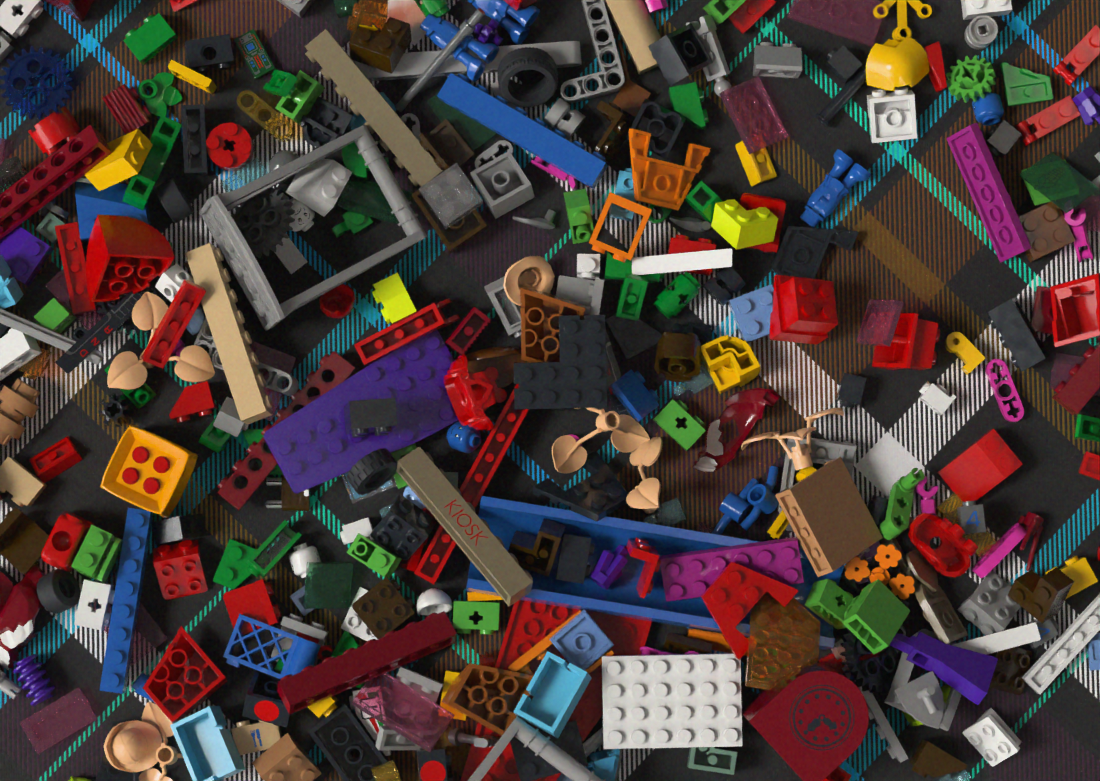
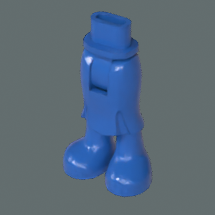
(500, 11)
(442, 32)
(831, 190)

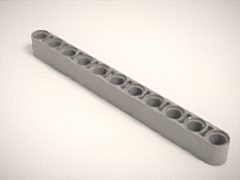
(415, 63)

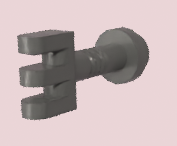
(457, 737)

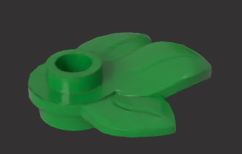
(162, 95)

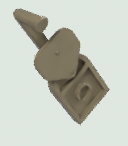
(929, 594)

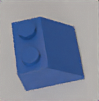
(634, 395)

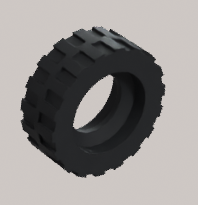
(372, 471)

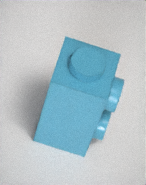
(624, 189)

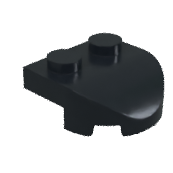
(325, 123)

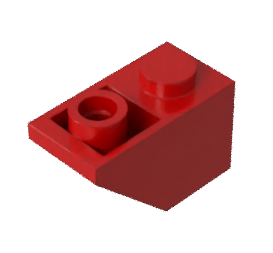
(192, 401)

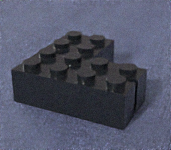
(578, 377)

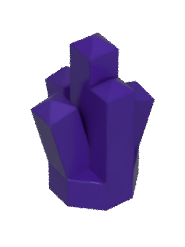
(488, 33)
(1088, 104)
(609, 567)

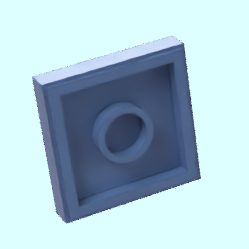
(581, 641)

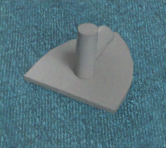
(923, 699)

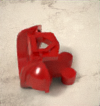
(472, 393)
(951, 555)

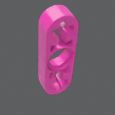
(1015, 404)
(999, 550)

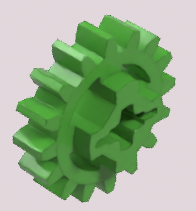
(961, 83)

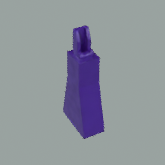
(958, 667)

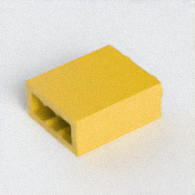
(124, 161)

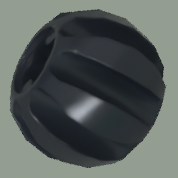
(118, 416)

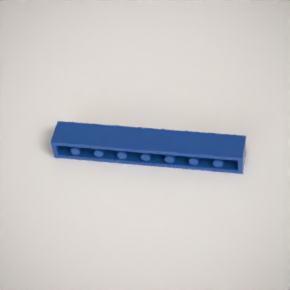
(522, 130)
(126, 601)

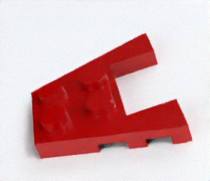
(735, 595)

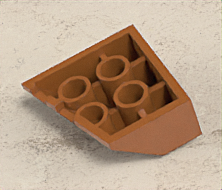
(541, 324)
(488, 695)

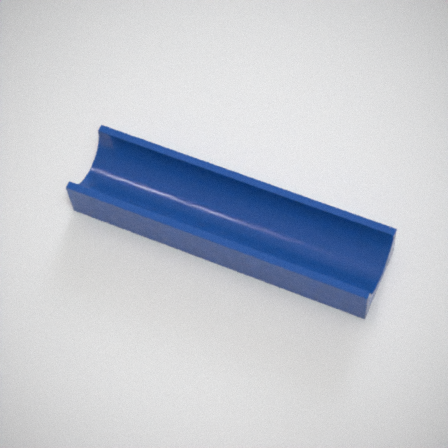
(622, 596)

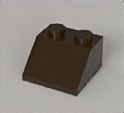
(934, 761)

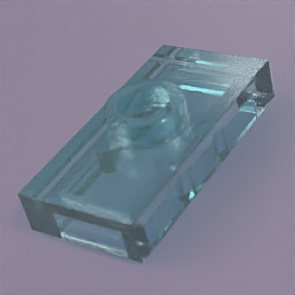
(244, 176)

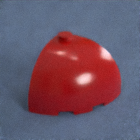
(124, 257)

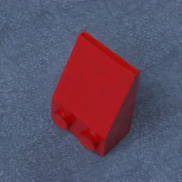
(980, 467)

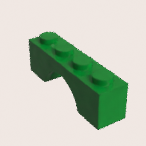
(143, 183)

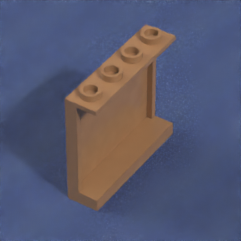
(829, 517)

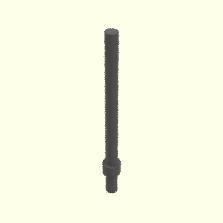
(466, 28)

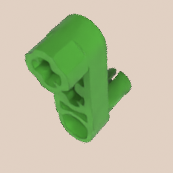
(902, 492)

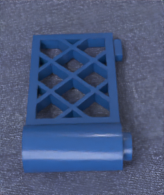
(300, 655)

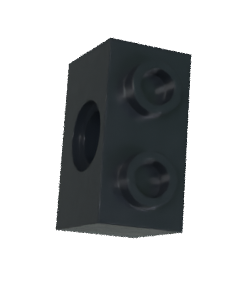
(197, 49)

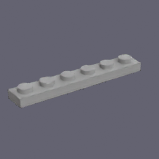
(883, 729)

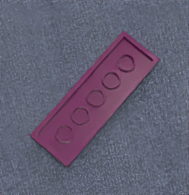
(988, 192)
(692, 572)

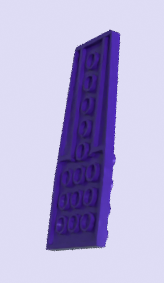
(313, 441)

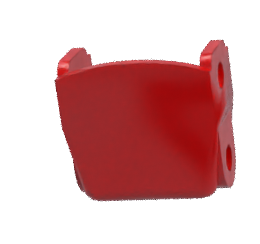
(65, 540)

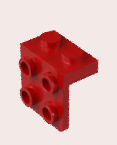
(776, 206)
(642, 550)
(179, 569)
(254, 602)

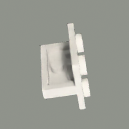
(992, 738)

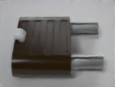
(289, 500)

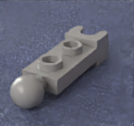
(710, 40)

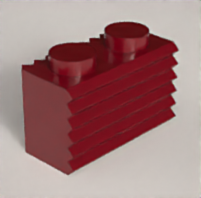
(126, 109)
(468, 331)

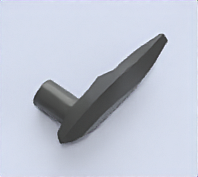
(545, 223)
(691, 224)

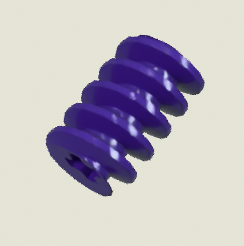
(33, 679)

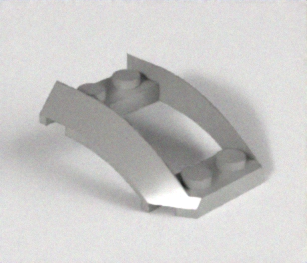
(822, 452)
(901, 678)

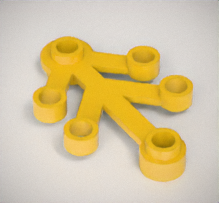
(902, 15)

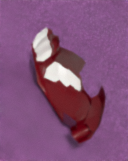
(745, 409)
(19, 617)

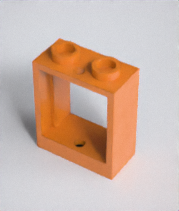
(626, 204)

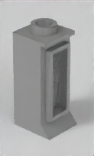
(507, 311)

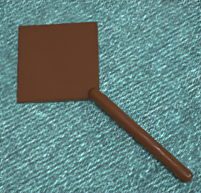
(630, 95)

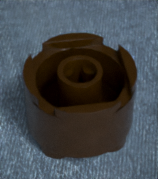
(678, 356)

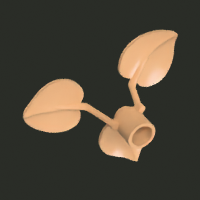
(130, 373)
(626, 437)
(800, 454)
(647, 493)
(164, 754)

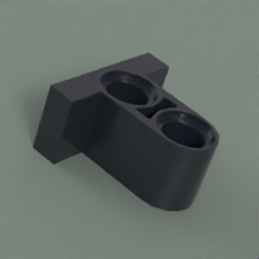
(179, 528)

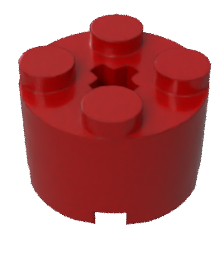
(54, 131)
(225, 134)

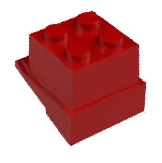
(802, 309)
(1076, 310)
(911, 345)

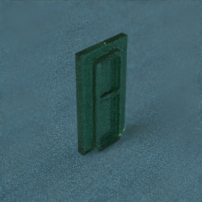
(367, 199)

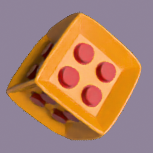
(149, 471)

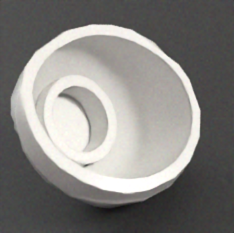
(433, 602)

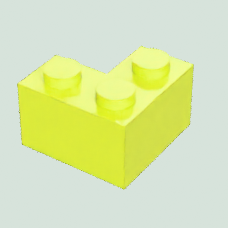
(743, 227)
(394, 299)

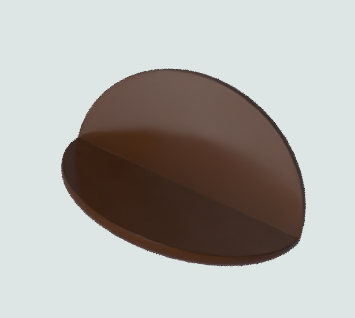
(498, 357)

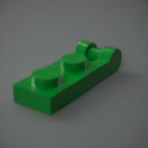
(281, 83)

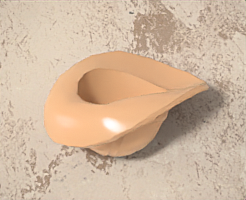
(528, 273)
(132, 746)

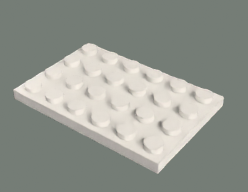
(671, 701)

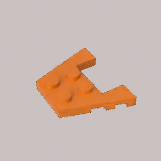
(661, 181)

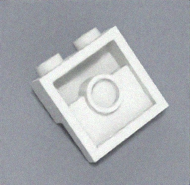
(892, 115)

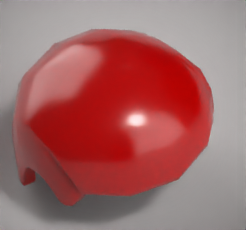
(338, 301)

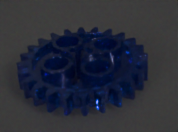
(20, 70)

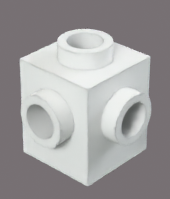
(172, 280)

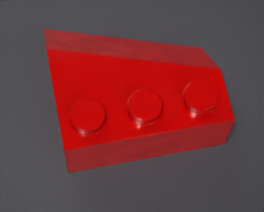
(183, 678)

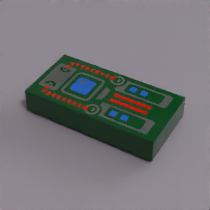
(254, 54)

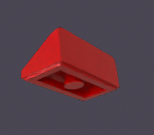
(55, 459)

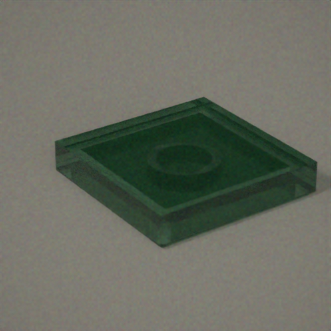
(328, 585)

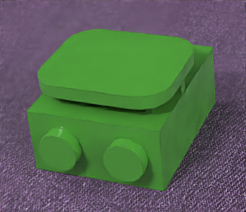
(97, 554)
(875, 616)

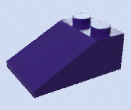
(24, 254)

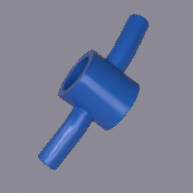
(762, 498)
(734, 507)

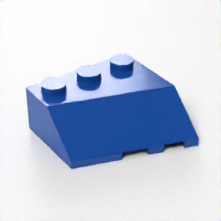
(106, 202)

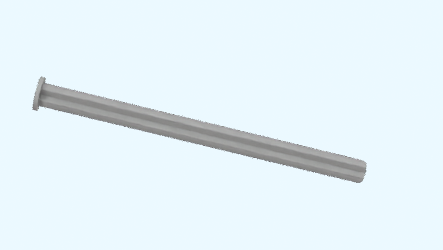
(44, 334)

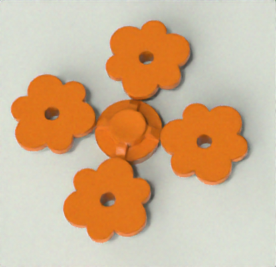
(881, 572)

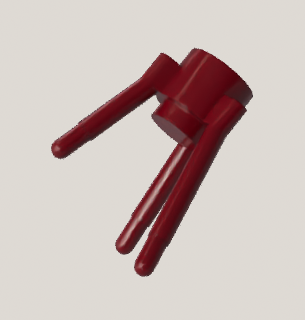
(1032, 524)

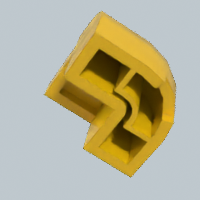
(896, 64)
(729, 362)

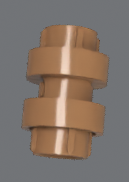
(15, 405)

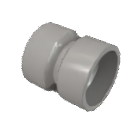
(981, 32)
(562, 110)

